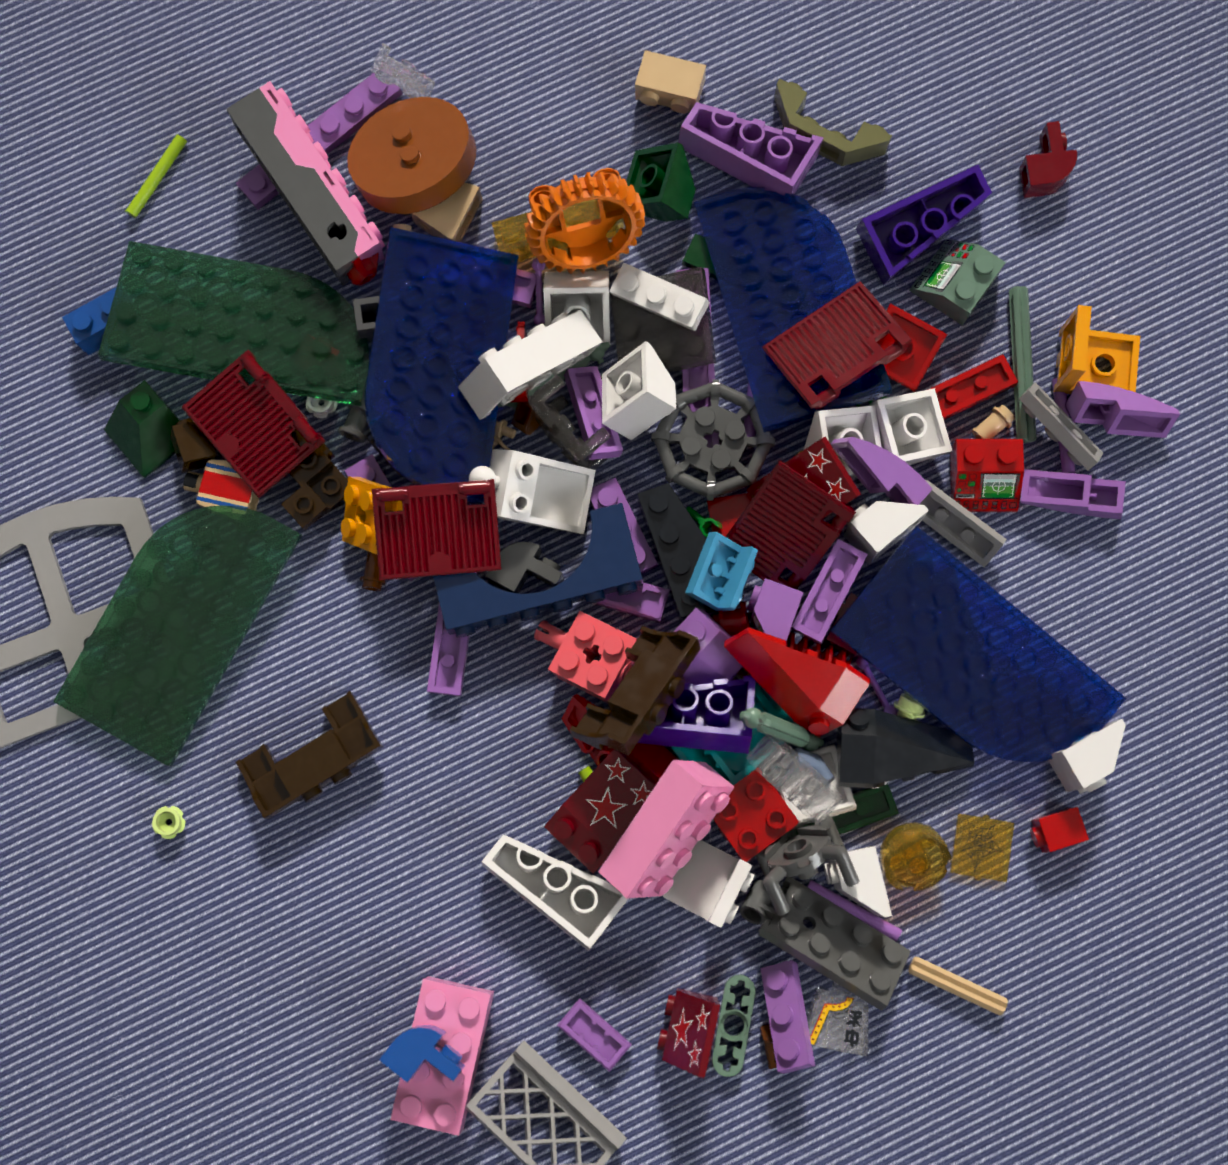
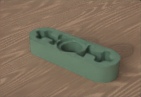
(720, 1049)

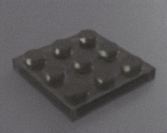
(674, 344)

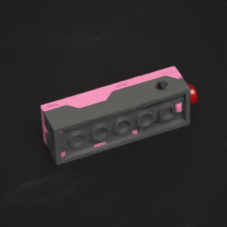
(308, 185)

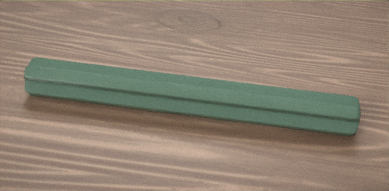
(1021, 359)

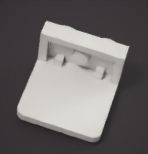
(710, 884)

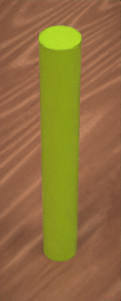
(156, 176)

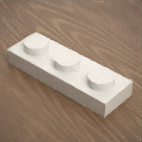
(659, 296)

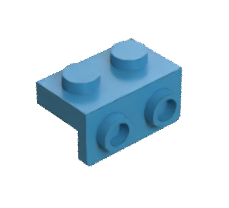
(721, 573)

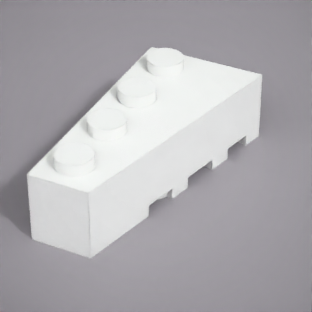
(528, 361)
(563, 894)

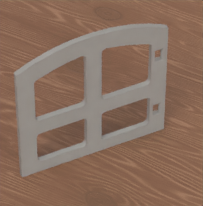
(67, 629)

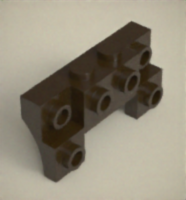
(320, 486)
(644, 692)
(313, 766)

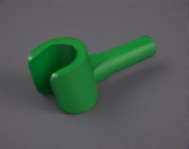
(702, 521)

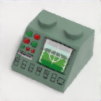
(957, 278)

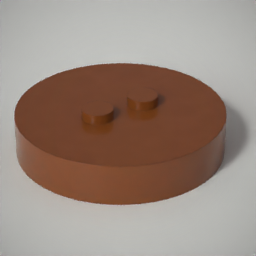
(412, 155)

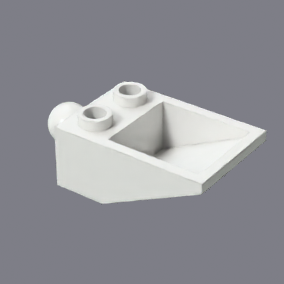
(538, 490)

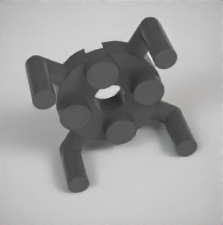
(801, 857)

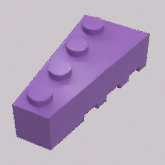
(749, 148)

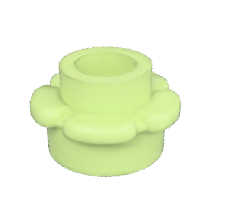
(908, 707)
(162, 815)

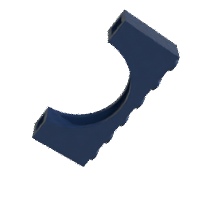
(606, 568)

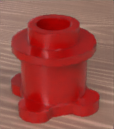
(733, 621)

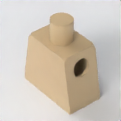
(452, 216)

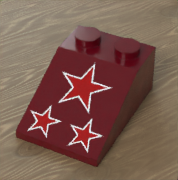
(822, 467)
(601, 809)
(689, 1031)

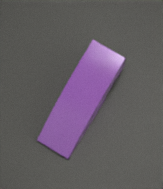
(1120, 410)
(882, 471)
(1073, 493)

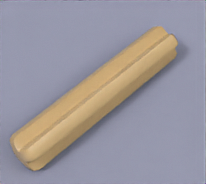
(958, 986)

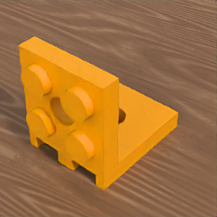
(1083, 346)
(358, 520)

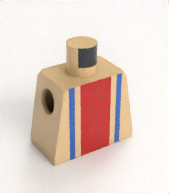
(220, 486)

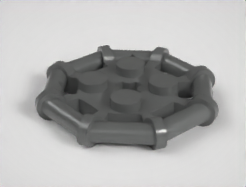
(720, 457)

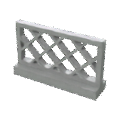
(559, 1094)

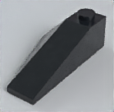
(890, 747)

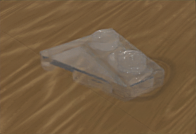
(401, 74)

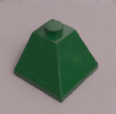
(663, 181)
(143, 428)

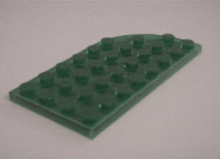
(205, 311)
(176, 626)

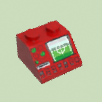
(987, 474)

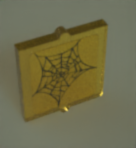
(982, 847)

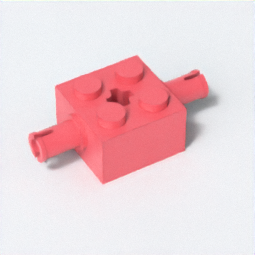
(579, 647)

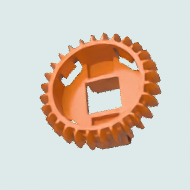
(586, 241)

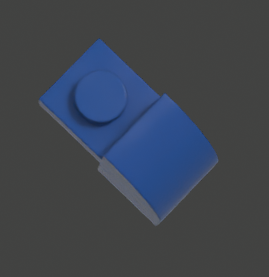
(420, 1044)

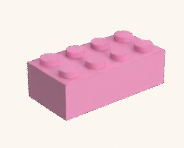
(666, 829)
(430, 1096)

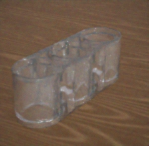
(794, 778)

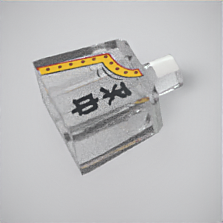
(838, 1020)

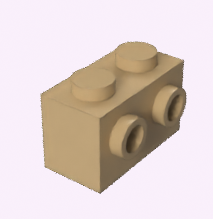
(669, 82)

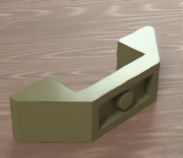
(868, 143)

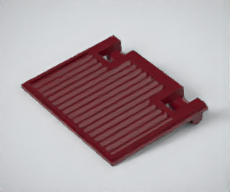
(836, 345)
(253, 424)
(788, 525)
(436, 530)

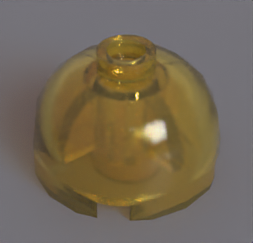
(914, 856)

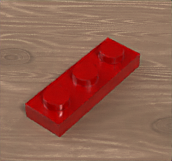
(975, 386)

